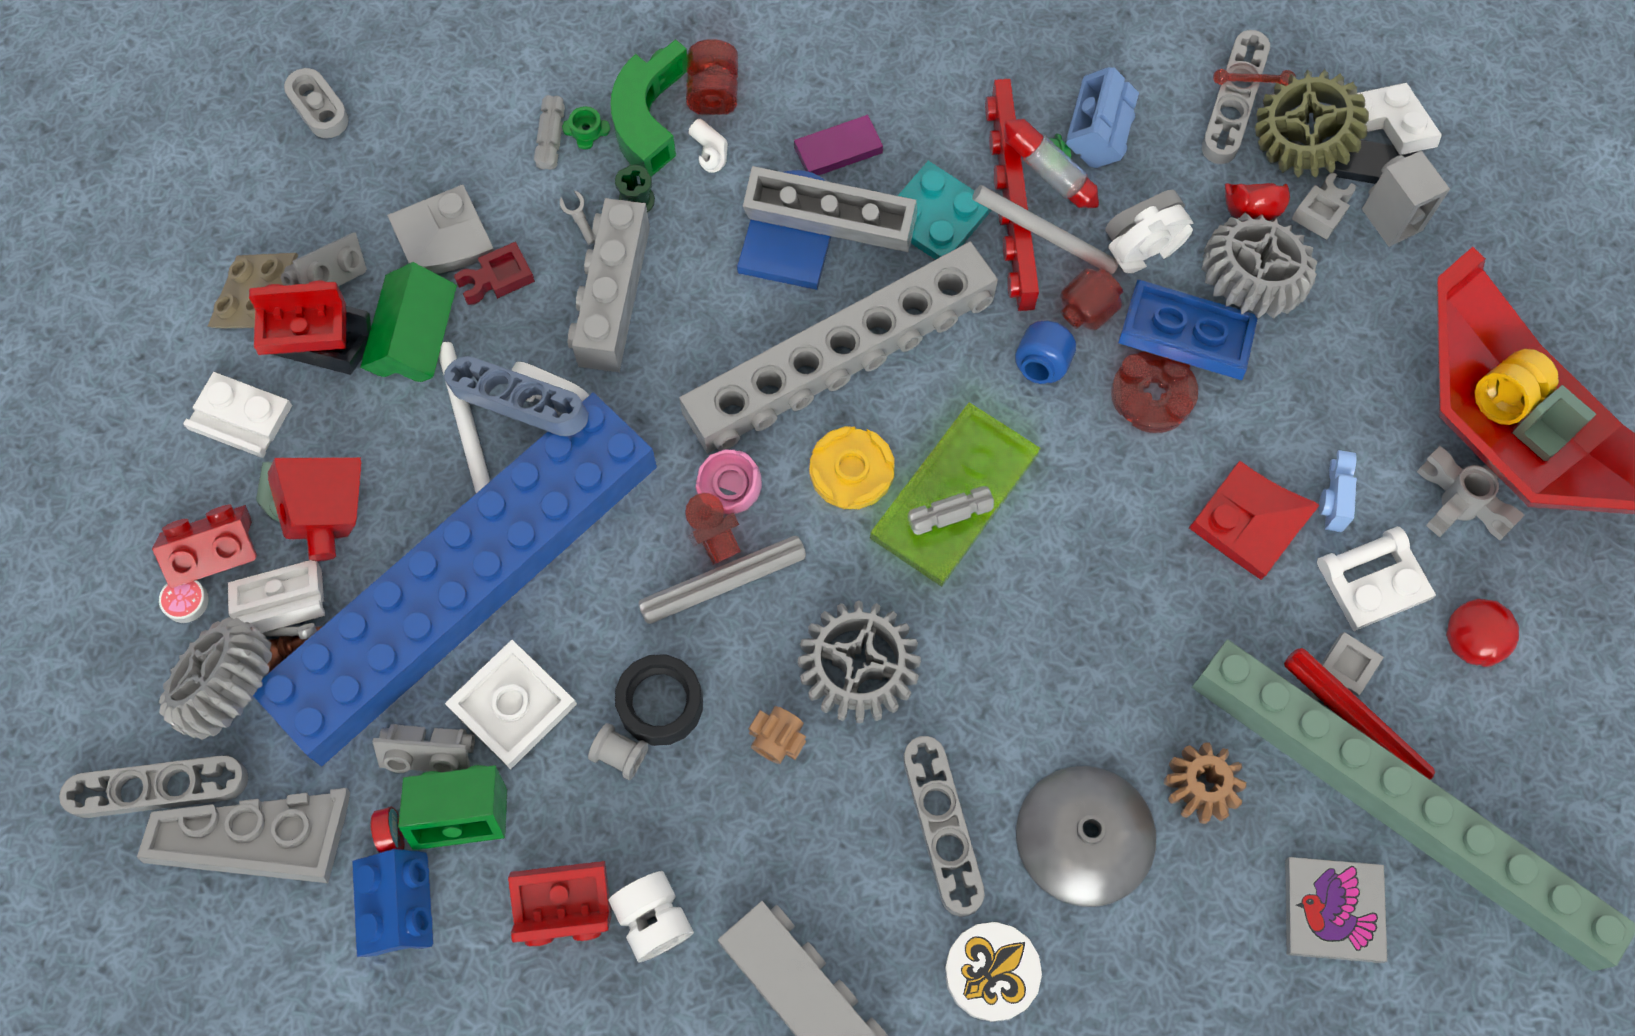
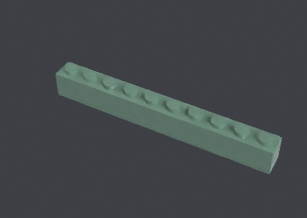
(1417, 809)

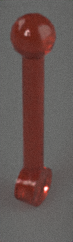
(1221, 76)

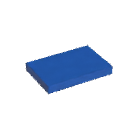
(1189, 329)

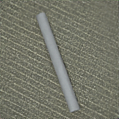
(1044, 229)

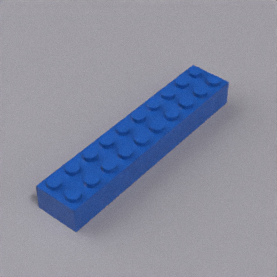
(452, 582)

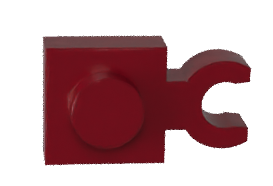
(500, 270)

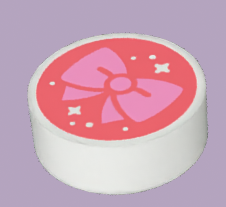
(184, 602)

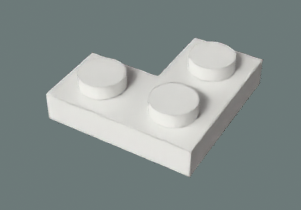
(1401, 117)

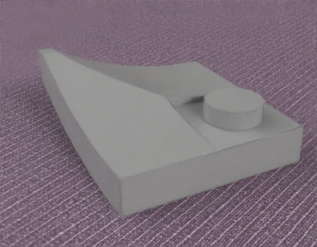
(442, 232)

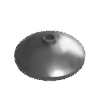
(1066, 860)

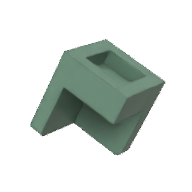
(1553, 423)

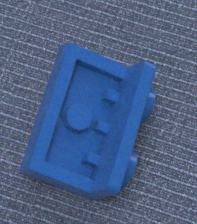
(392, 902)

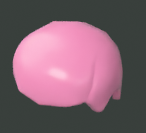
(733, 472)

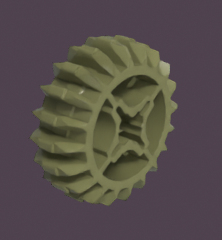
(1279, 122)

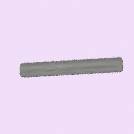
(722, 579)

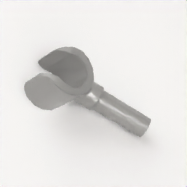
(580, 218)

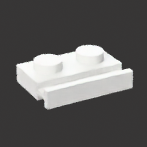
(238, 414)
(278, 597)

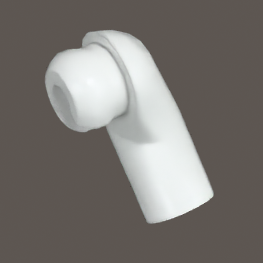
(714, 146)

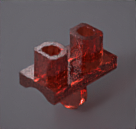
(705, 515)

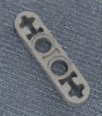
(1235, 97)
(155, 782)
(948, 824)

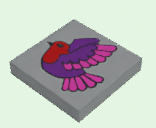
(1335, 910)

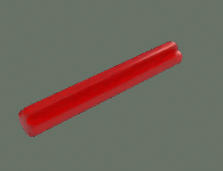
(1352, 709)

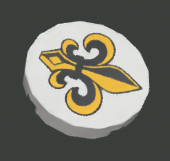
(993, 972)

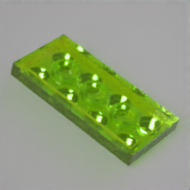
(968, 456)

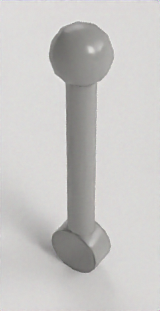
(304, 631)

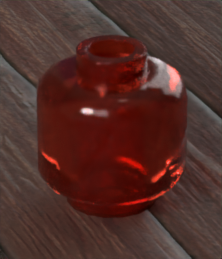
(1091, 299)

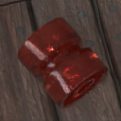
(712, 77)

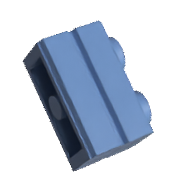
(1102, 118)

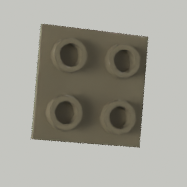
(233, 306)

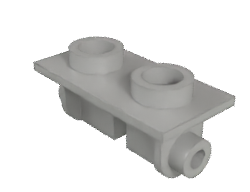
(334, 262)
(404, 749)

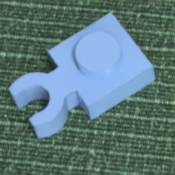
(1339, 499)

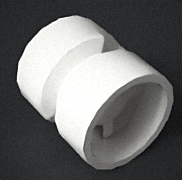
(643, 900)

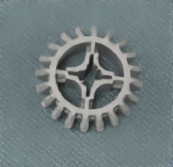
(1259, 265)
(840, 654)
(215, 678)

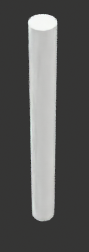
(466, 426)

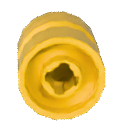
(1516, 386)

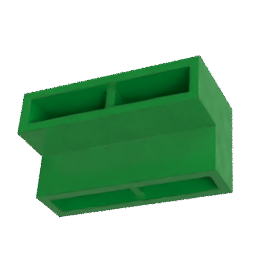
(409, 323)

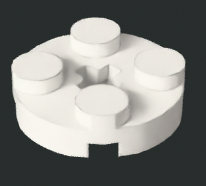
(1153, 234)

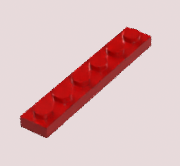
(1009, 178)

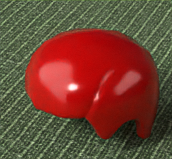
(1256, 200)
(1482, 632)

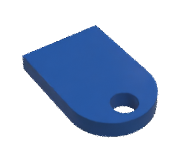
(784, 252)

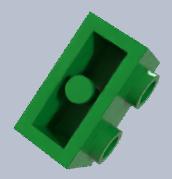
(453, 807)

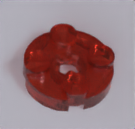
(1138, 407)

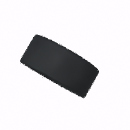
(648, 667)

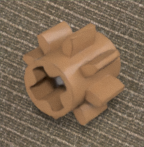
(777, 735)

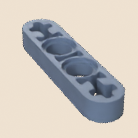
(518, 391)

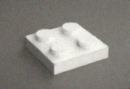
(511, 704)

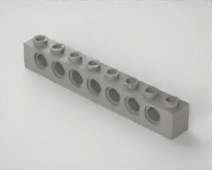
(958, 270)

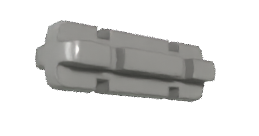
(549, 132)
(951, 510)

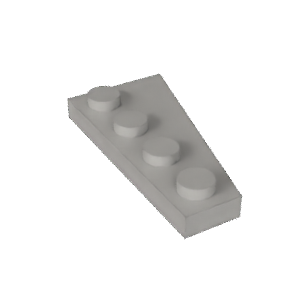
(267, 838)

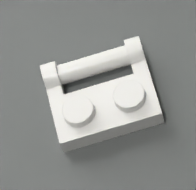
(1383, 591)

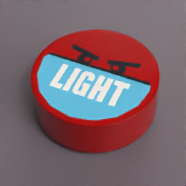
(386, 830)

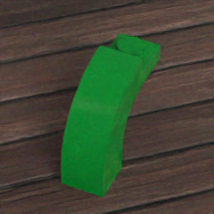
(634, 91)

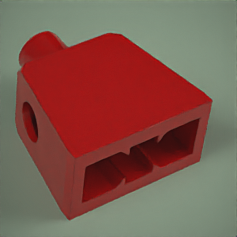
(316, 500)

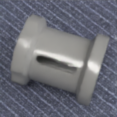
(618, 751)

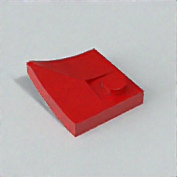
(1252, 519)

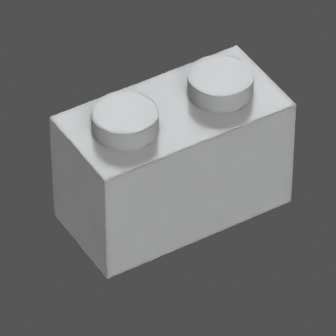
(1405, 197)

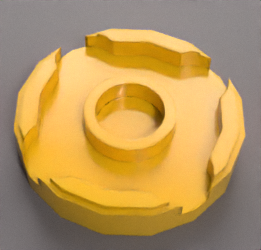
(850, 482)

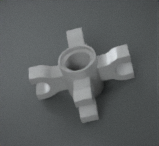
(1467, 495)

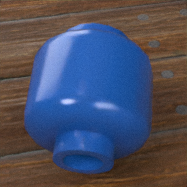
(1045, 352)

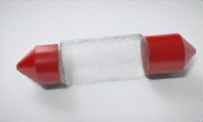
(1051, 163)

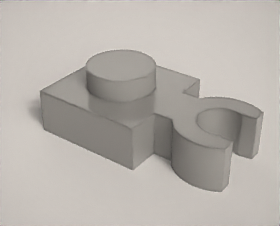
(1324, 207)
(1350, 663)

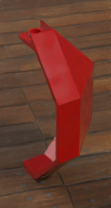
(1473, 338)

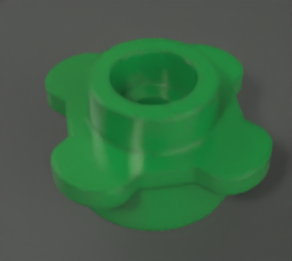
(583, 117)

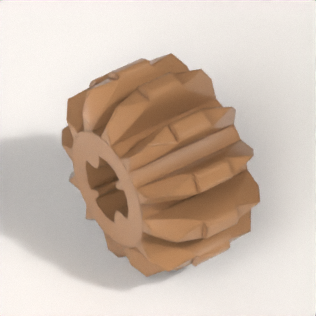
(1217, 771)

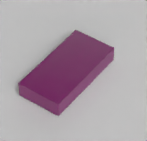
(838, 146)

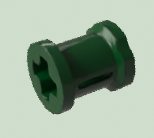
(629, 189)

